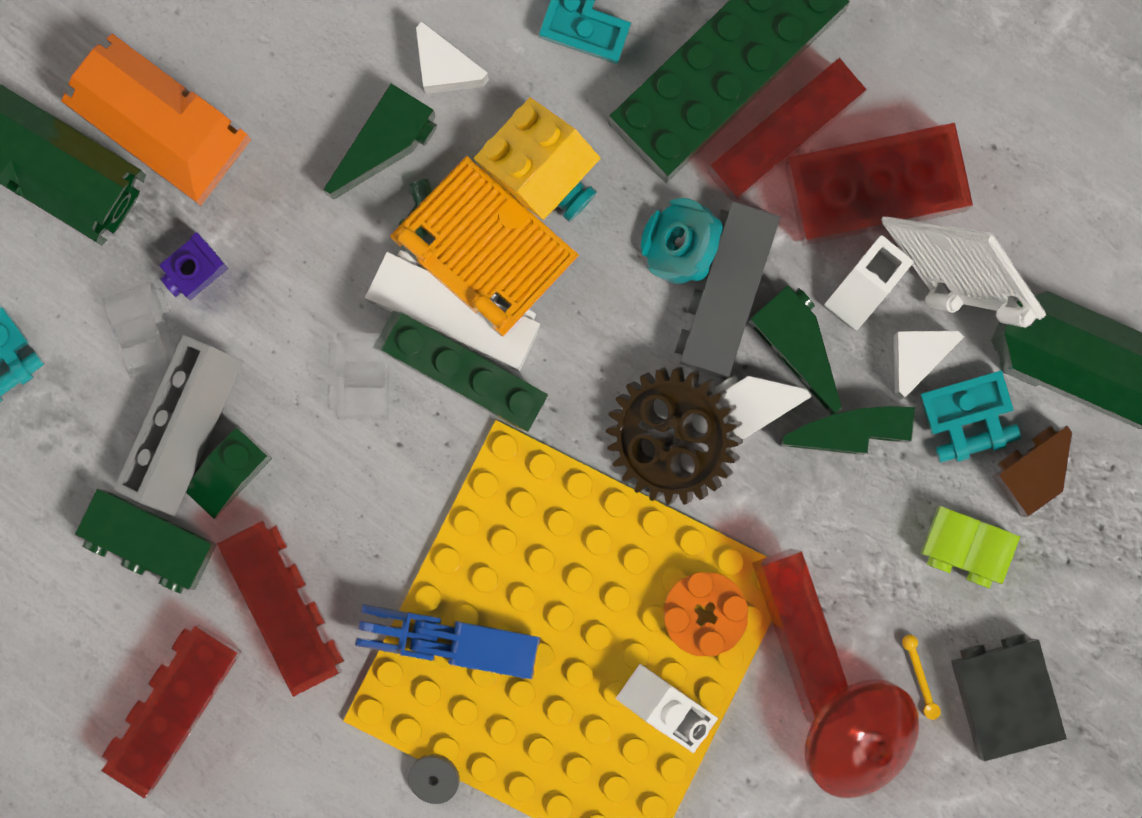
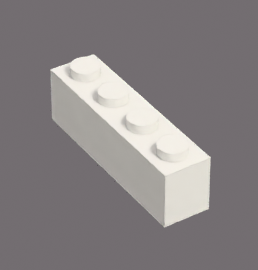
(412, 290)

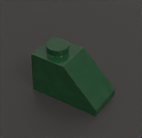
(227, 472)

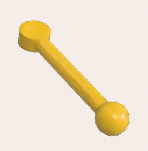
(931, 709)

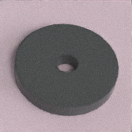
(431, 791)

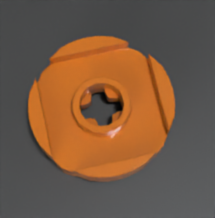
(729, 609)

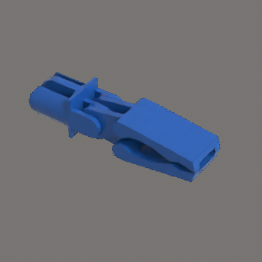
(470, 647)

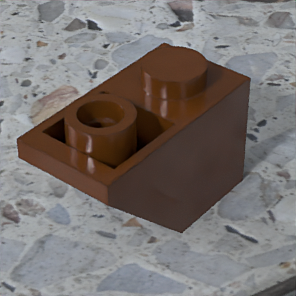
(1037, 474)

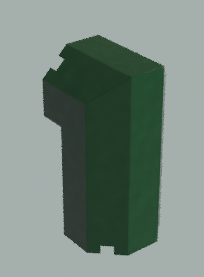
(63, 169)
(1077, 357)

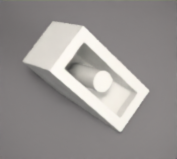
(759, 402)

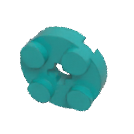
(697, 252)

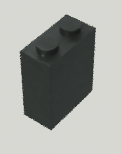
(1008, 697)

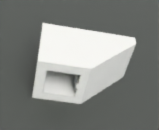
(868, 283)
(666, 708)

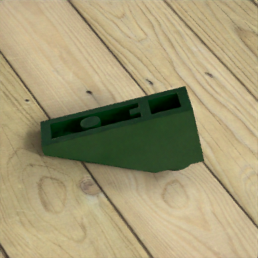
(386, 137)
(796, 339)

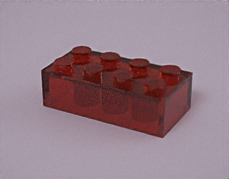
(894, 176)

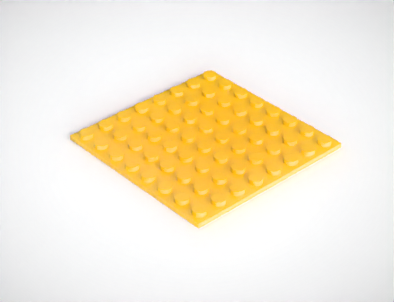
(587, 569)

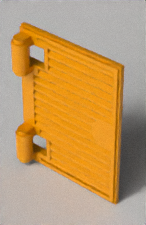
(485, 245)

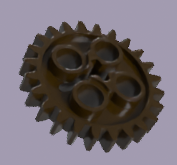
(683, 400)

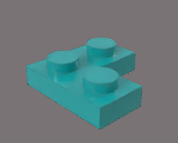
(584, 29)

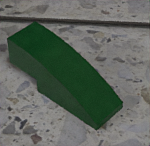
(852, 429)

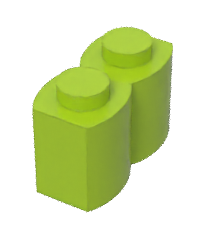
(970, 546)

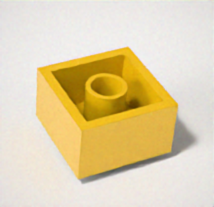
(537, 158)

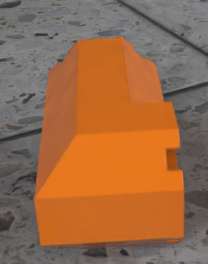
(155, 118)

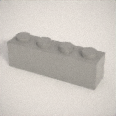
(178, 425)

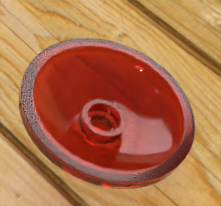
(861, 738)

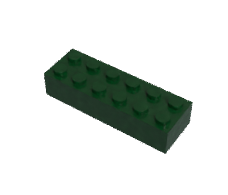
(717, 77)

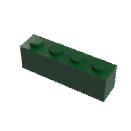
(460, 371)

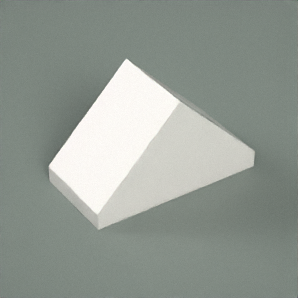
(445, 66)
(917, 355)

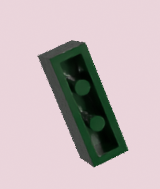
(144, 541)

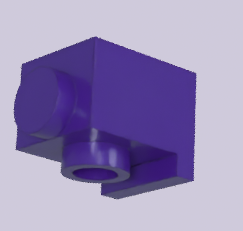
(208, 268)

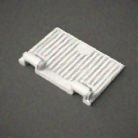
(970, 267)

